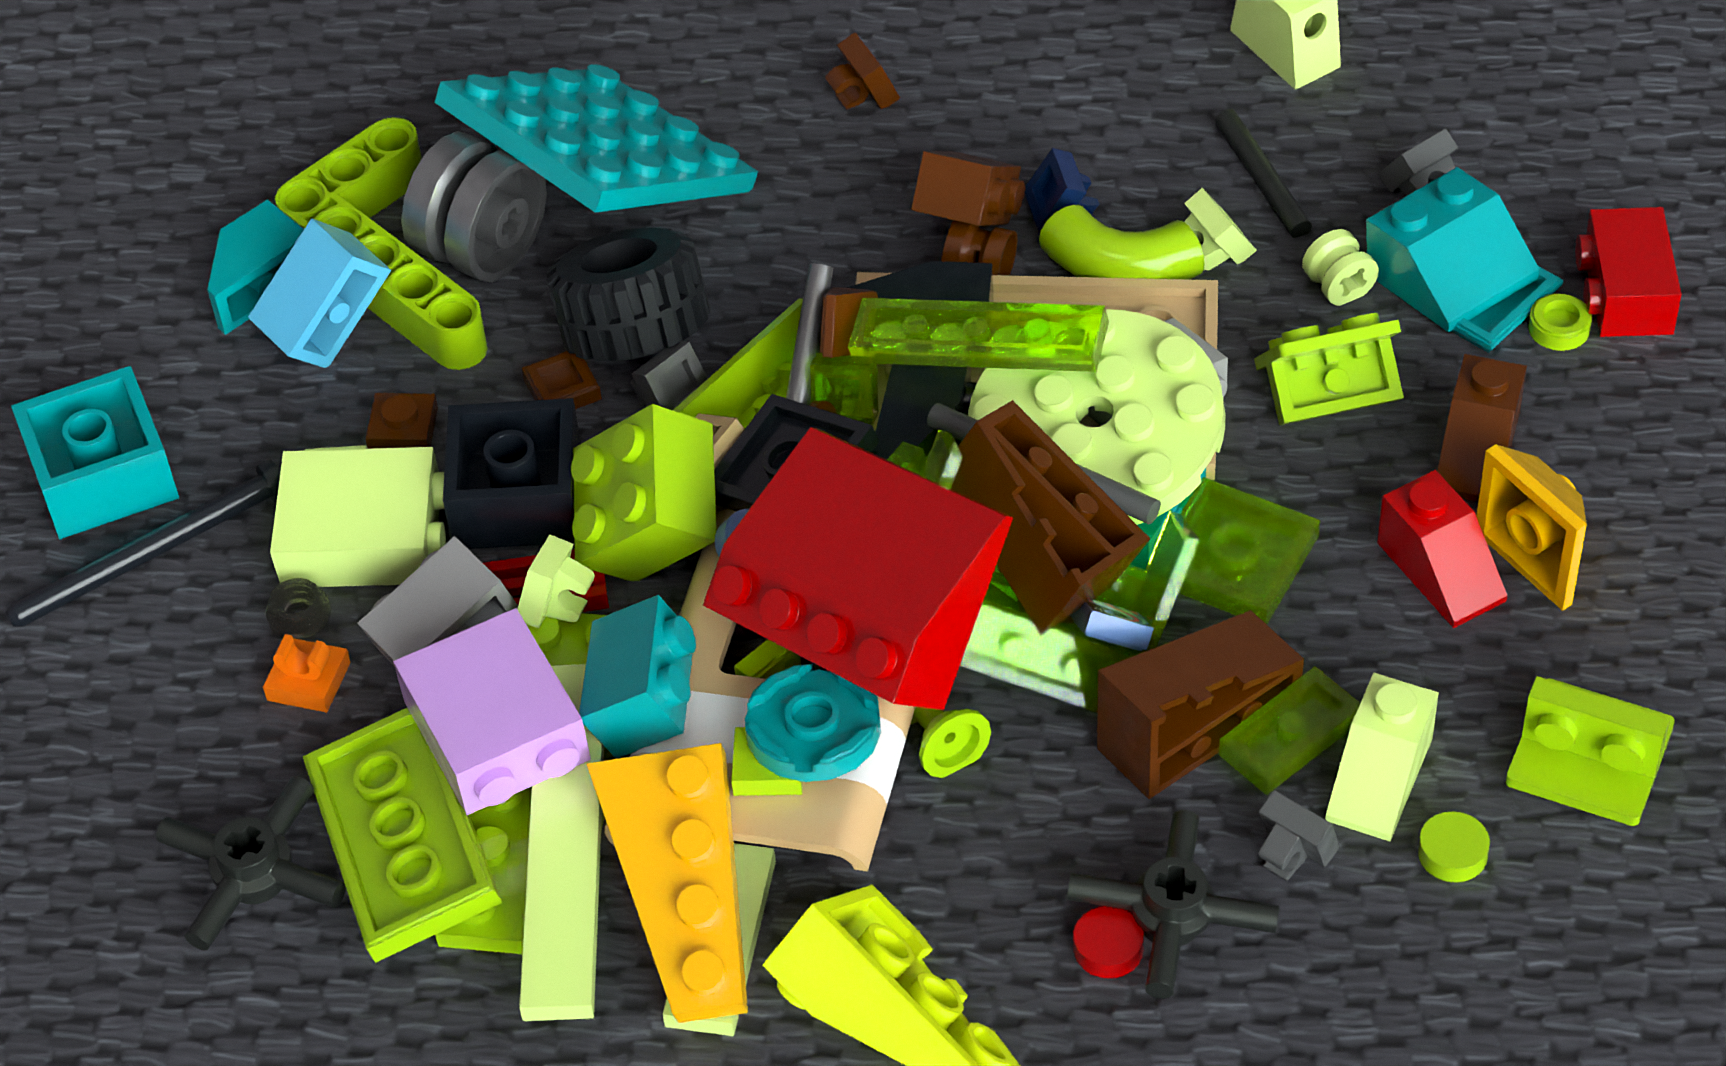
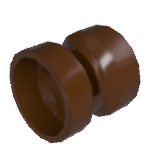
(971, 244)

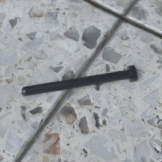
(147, 546)

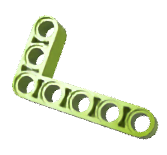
(415, 297)

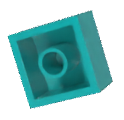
(95, 452)

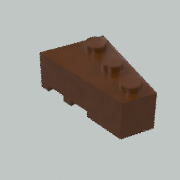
(1065, 530)
(1176, 701)

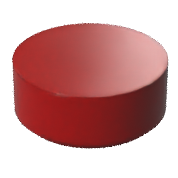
(1108, 942)

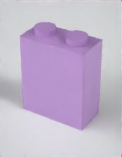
(492, 711)

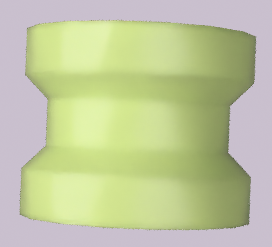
(1340, 267)

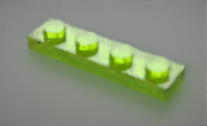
(979, 334)

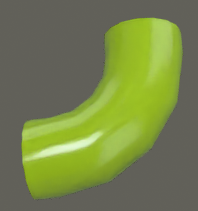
(1098, 251)

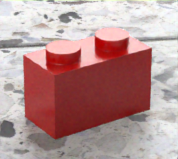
(1629, 271)

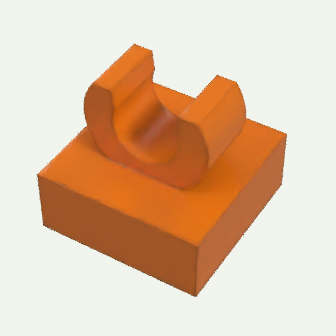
(306, 673)

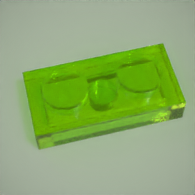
(1289, 730)

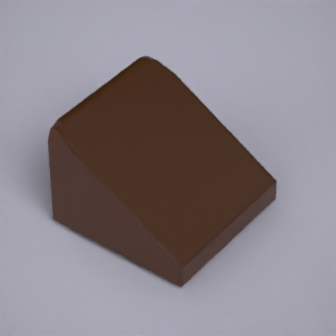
(839, 317)

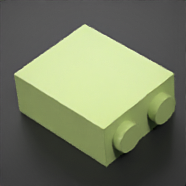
(357, 515)

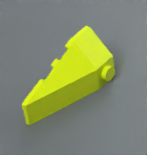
(865, 974)

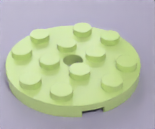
(1160, 401)

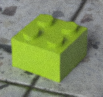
(644, 493)

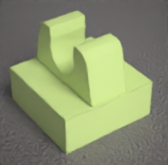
(1217, 230)
(549, 583)

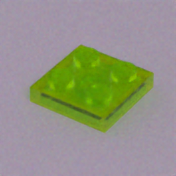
(1244, 549)

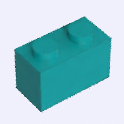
(637, 676)

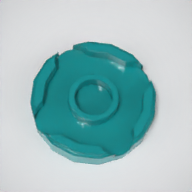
(811, 724)

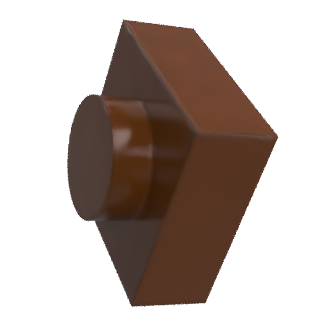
(401, 420)

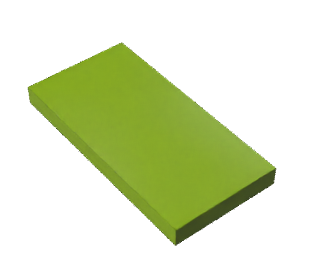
(399, 835)

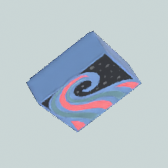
(1113, 624)

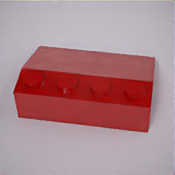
(862, 569)

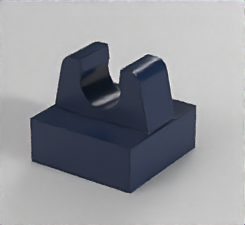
(1057, 186)

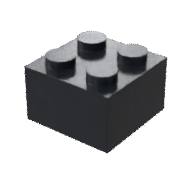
(510, 472)

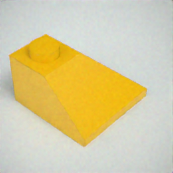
(1533, 520)

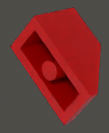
(1440, 548)

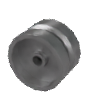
(473, 207)

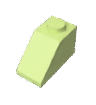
(1382, 756)

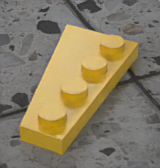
(679, 861)

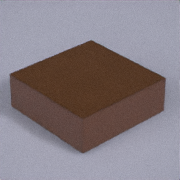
(562, 378)

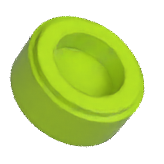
(1559, 322)
(1453, 846)

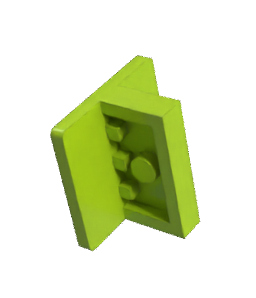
(1332, 371)
(1589, 750)

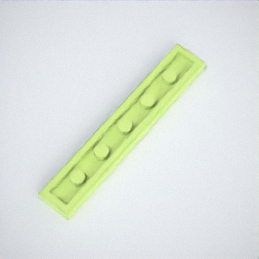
(563, 886)

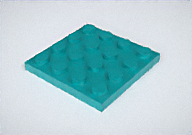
(596, 137)

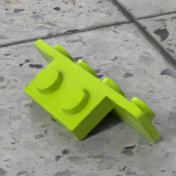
(751, 374)

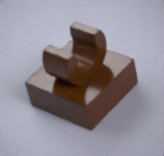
(860, 76)

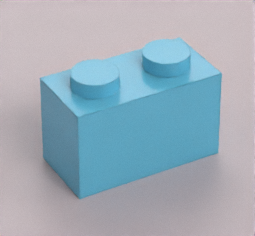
(319, 293)

